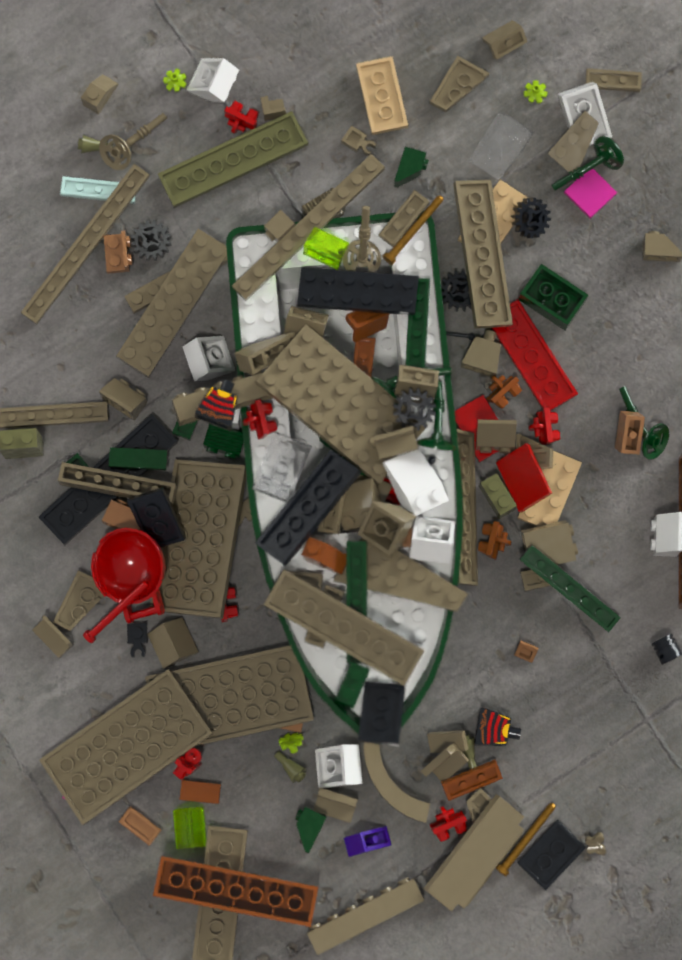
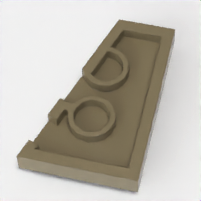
(457, 83)
(574, 143)
(78, 601)

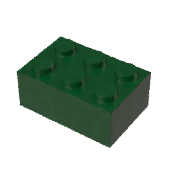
(553, 297)

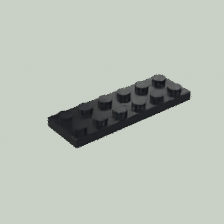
(358, 291)
(308, 508)

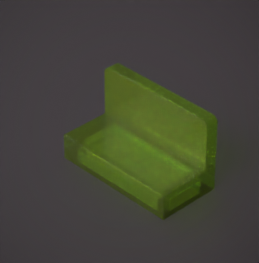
(325, 248)
(189, 827)

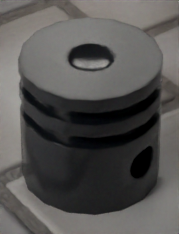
(666, 649)

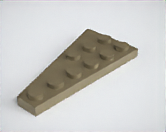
(407, 579)

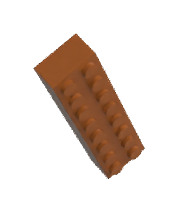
(235, 891)

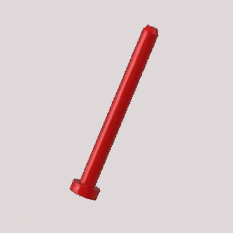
(90, 635)

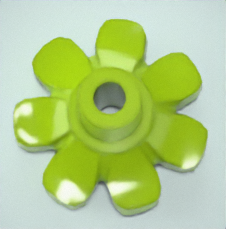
(175, 80)
(535, 92)
(291, 742)

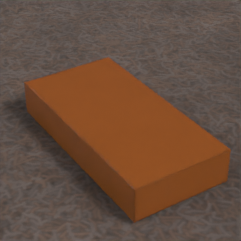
(200, 792)

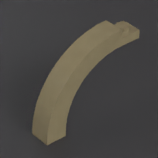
(388, 790)

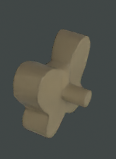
(594, 844)

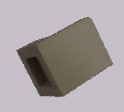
(272, 109)

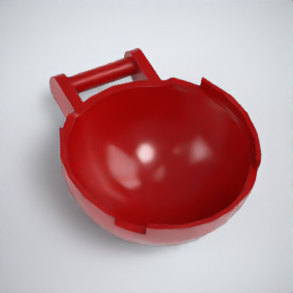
(123, 563)

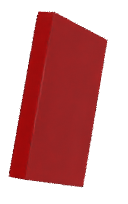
(467, 418)
(524, 477)

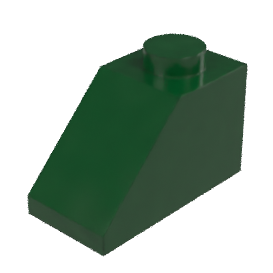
(410, 166)
(309, 826)

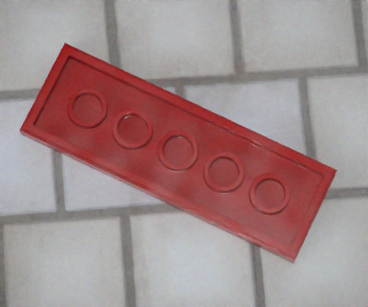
(534, 360)

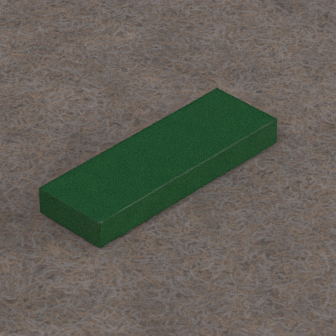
(138, 458)

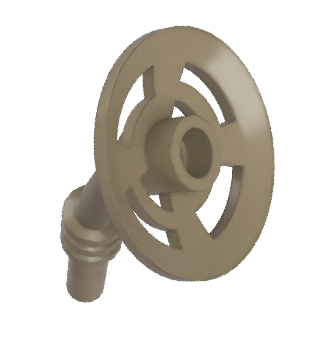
(123, 148)
(362, 252)

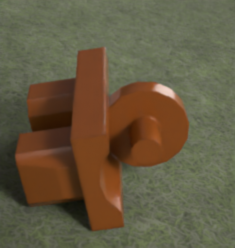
(509, 385)
(497, 540)

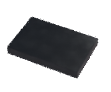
(157, 517)
(381, 713)
(551, 855)

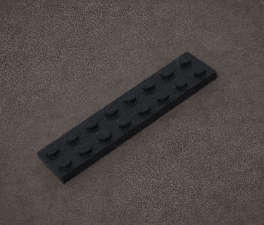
(79, 506)

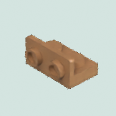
(117, 253)

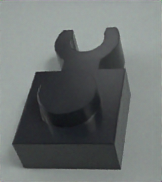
(137, 636)

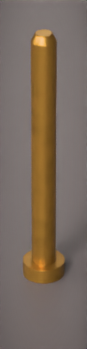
(390, 257)
(525, 840)

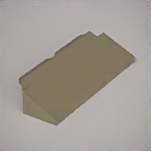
(476, 855)

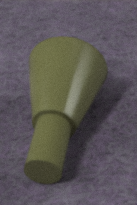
(88, 144)
(470, 753)
(293, 770)

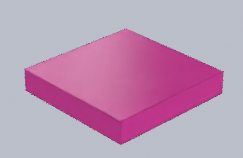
(590, 193)

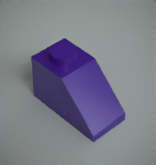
(367, 841)

